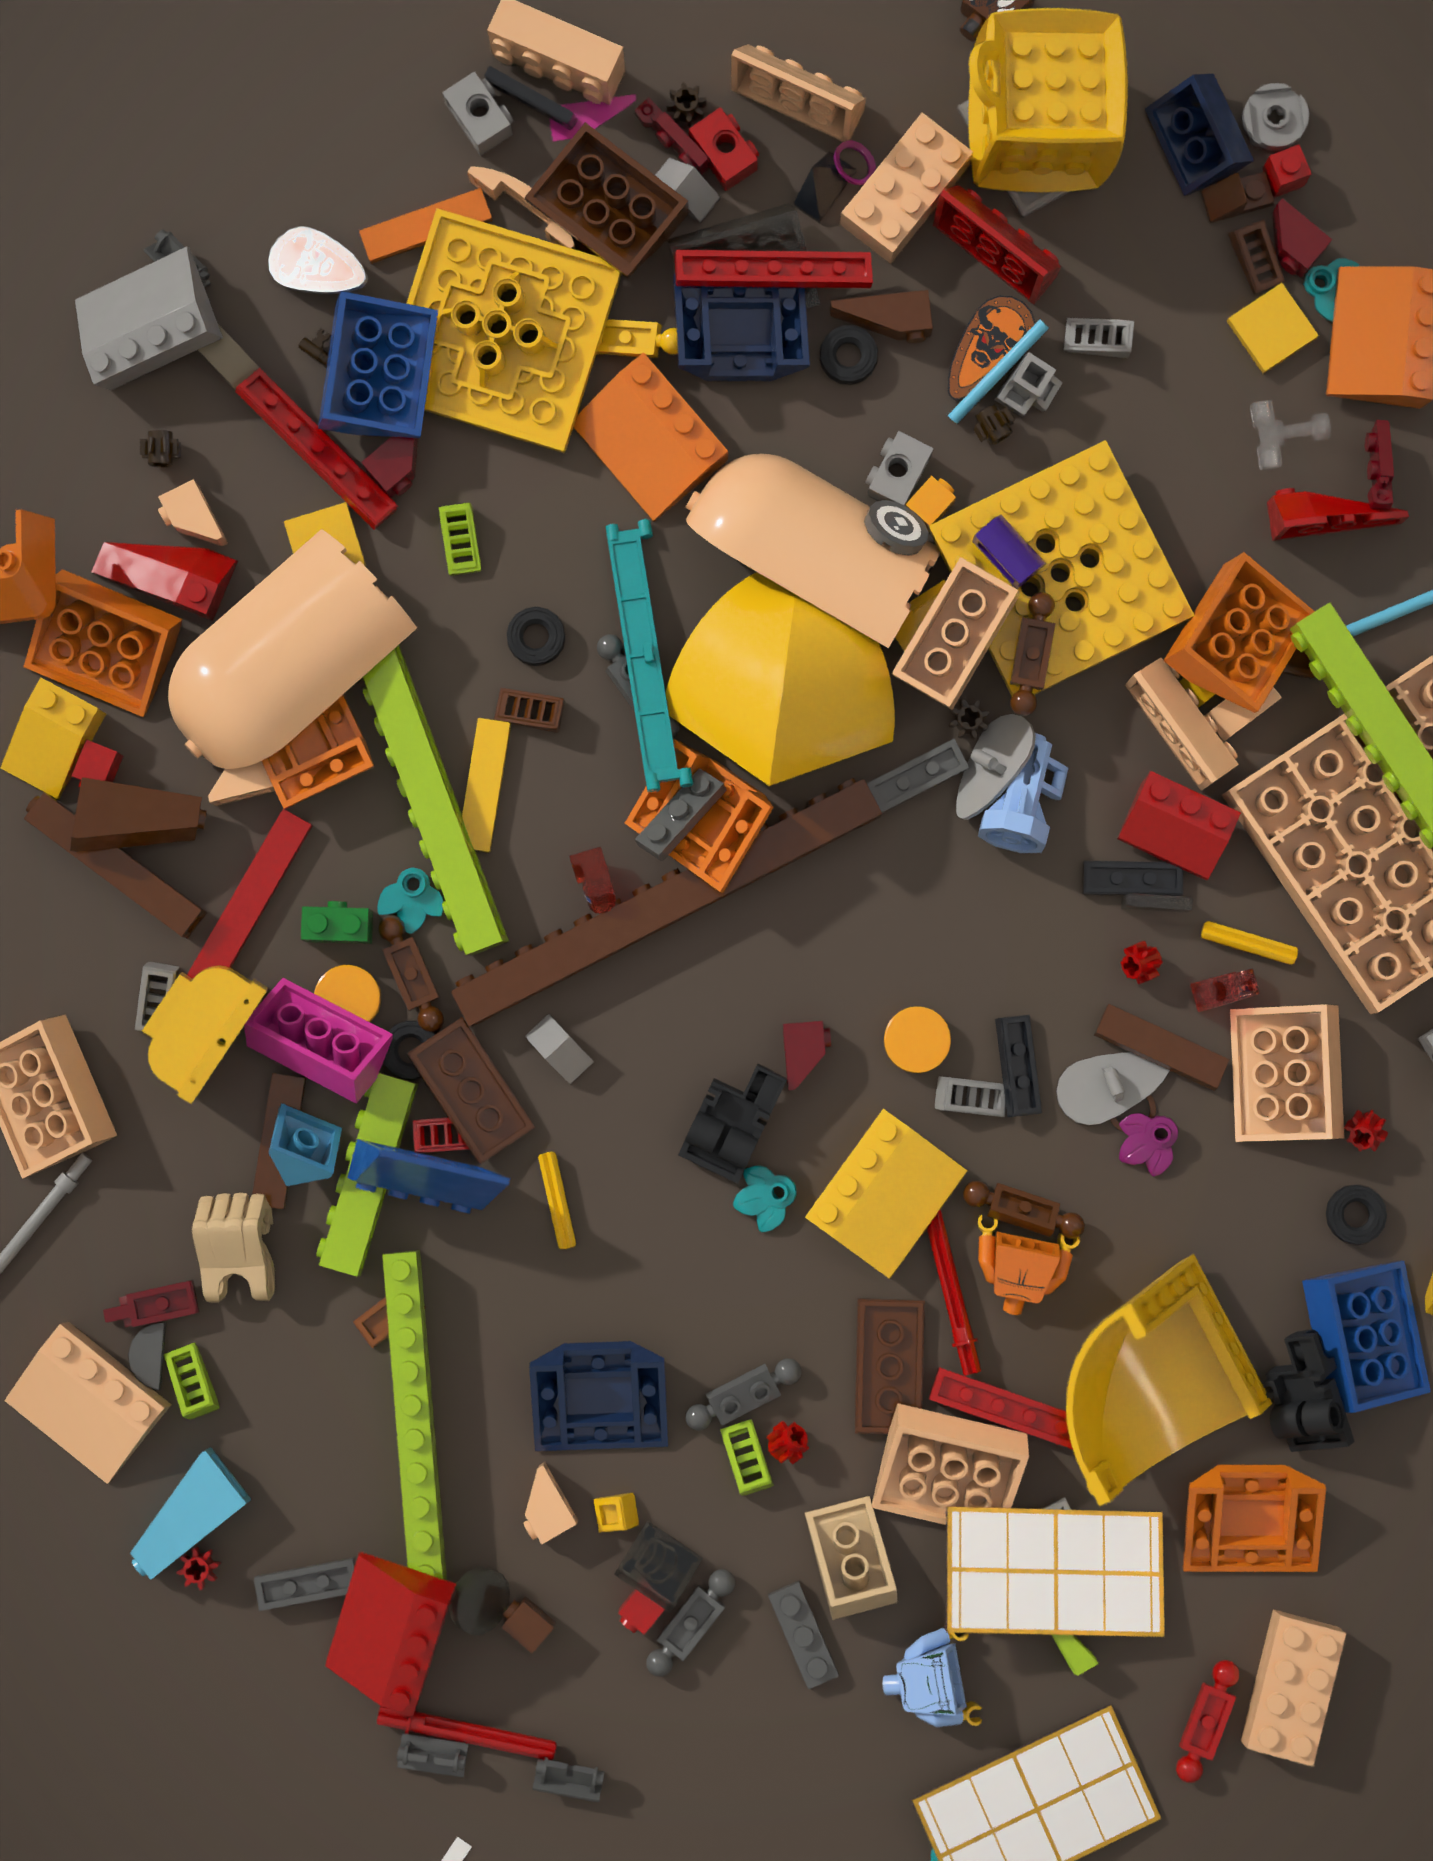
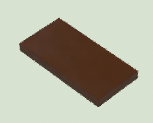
(470, 1090)
(887, 1361)

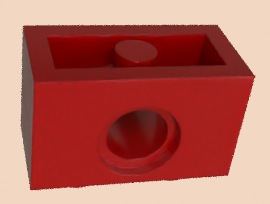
(727, 167)

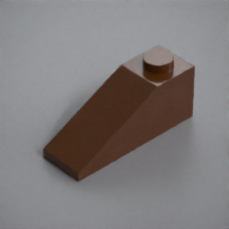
(893, 315)

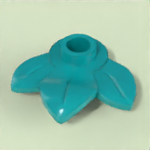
(1325, 296)
(409, 904)
(760, 1198)

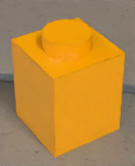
(932, 500)

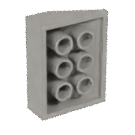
(145, 320)

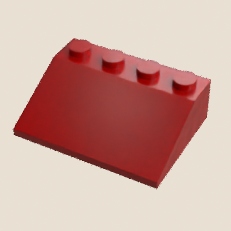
(995, 243)
(389, 1631)

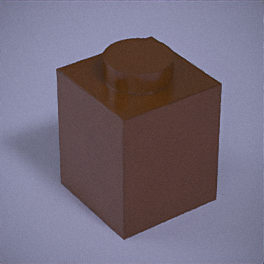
(527, 1623)

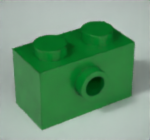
(337, 924)

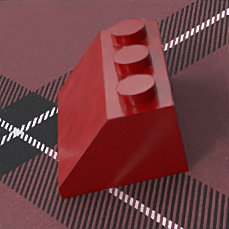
(1178, 825)

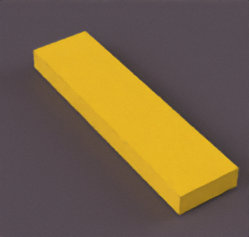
(485, 781)

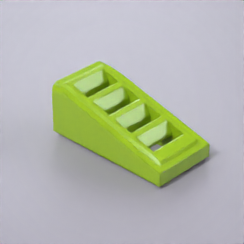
(455, 511)
(187, 1410)
(756, 1485)
(1075, 1653)

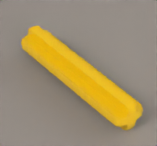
(1249, 942)
(557, 1200)

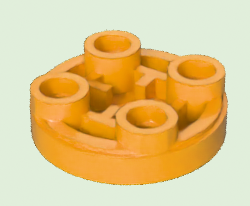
(351, 990)
(917, 1039)

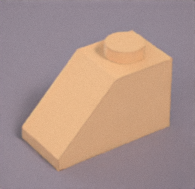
(190, 513)
(1232, 717)
(240, 784)
(547, 1508)

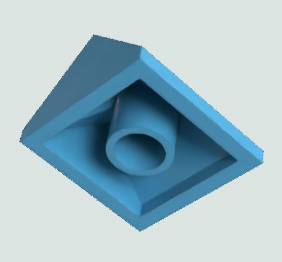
(303, 1146)

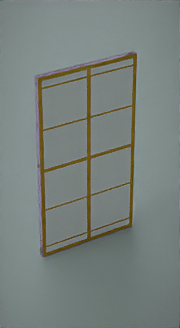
(1054, 1572)
(1043, 1798)

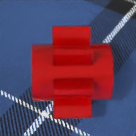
(1141, 962)
(1366, 1130)
(787, 1442)
(194, 1576)

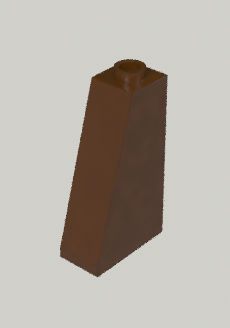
(131, 816)

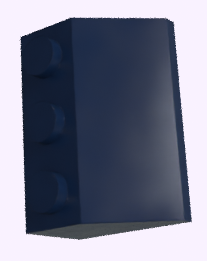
(1198, 133)

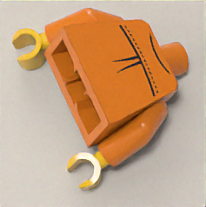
(1022, 1266)

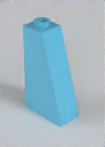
(193, 1510)

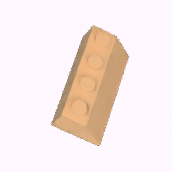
(1181, 723)

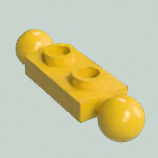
(636, 337)

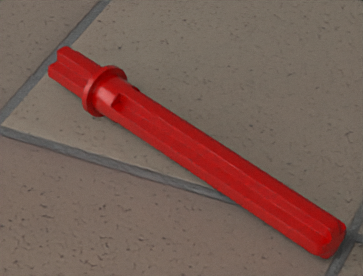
(953, 1297)
(468, 1733)

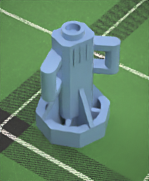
(1017, 818)

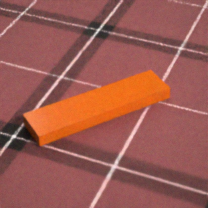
(413, 228)

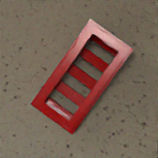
(419, 1136)

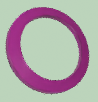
(863, 151)

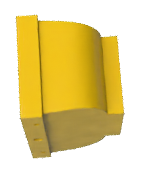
(193, 1020)

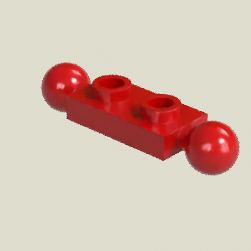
(1207, 1721)

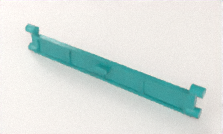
(643, 656)

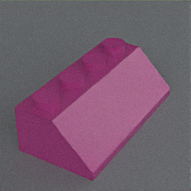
(318, 1039)

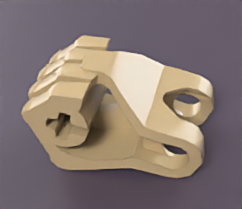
(230, 1242)

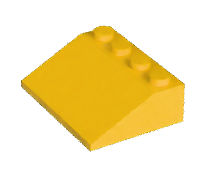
(886, 1193)

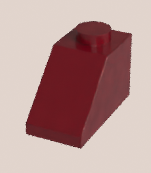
(1296, 239)
(393, 465)
(803, 1049)

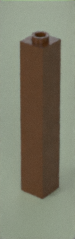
(118, 869)

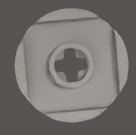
(1286, 102)

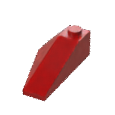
(1311, 514)
(174, 574)

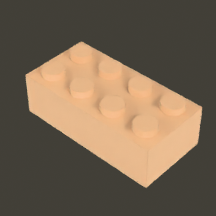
(556, 51)
(906, 188)
(956, 633)
(1293, 1687)

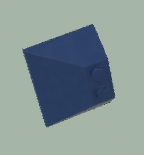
(741, 332)
(598, 1397)

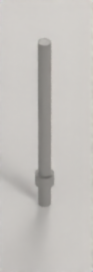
(64, 1184)

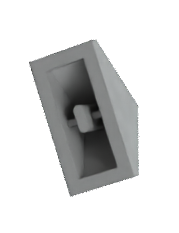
(690, 185)
(559, 1049)

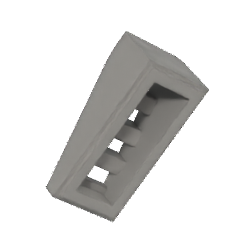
(1099, 325)
(147, 982)
(944, 1094)

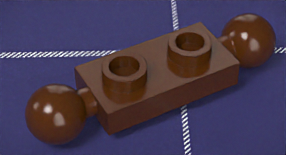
(1032, 653)
(411, 973)
(1024, 1209)

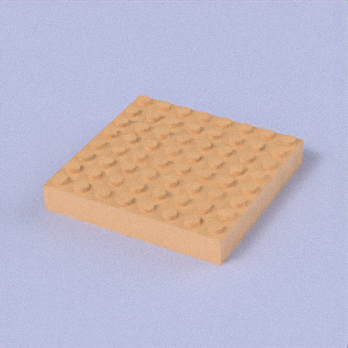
(1351, 849)

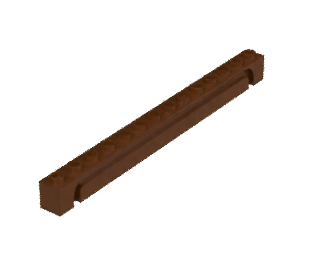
(661, 905)

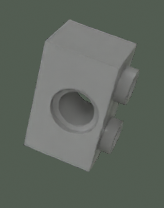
(482, 131)
(904, 451)

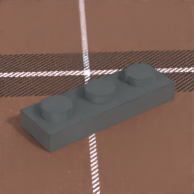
(918, 775)
(680, 815)
(304, 1584)
(803, 1635)

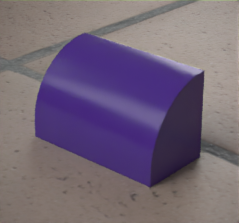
(1008, 551)

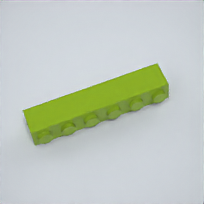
(358, 1210)

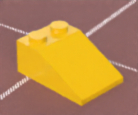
(50, 737)

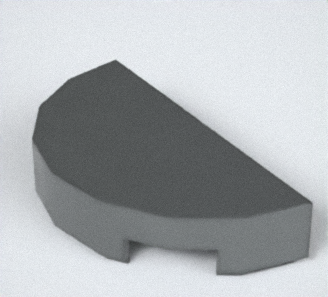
(147, 1355)

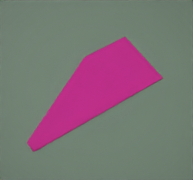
(591, 113)

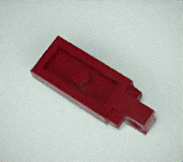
(672, 135)
(1380, 465)
(155, 1305)

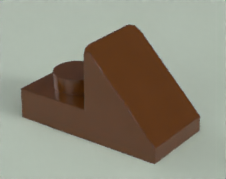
(1237, 196)

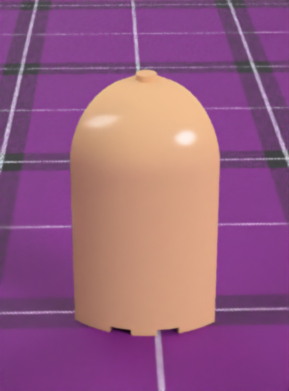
(809, 542)
(283, 655)

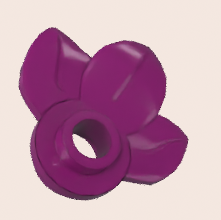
(1143, 1144)

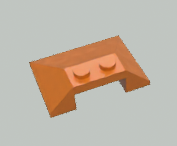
(319, 756)
(723, 834)
(1253, 1520)

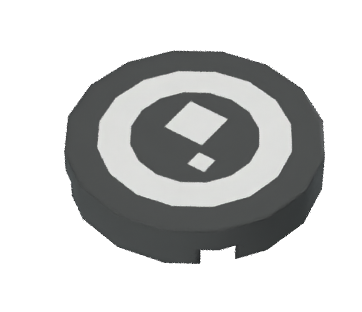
(896, 526)

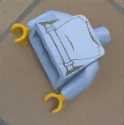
(932, 1681)

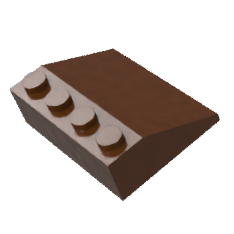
(608, 201)

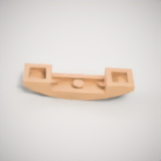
(495, 182)

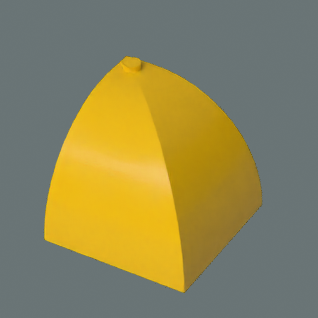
(781, 683)
(1157, 1380)

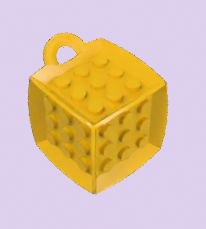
(1047, 99)

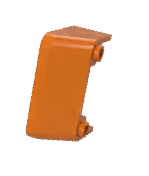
(28, 570)

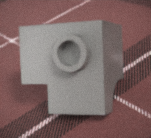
(1029, 384)

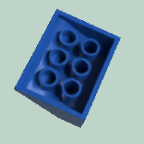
(377, 367)
(424, 1176)
(1370, 1332)

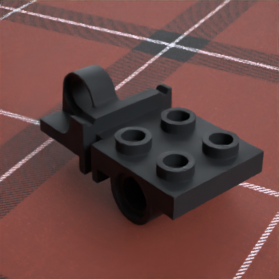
(730, 1123)
(1306, 1403)

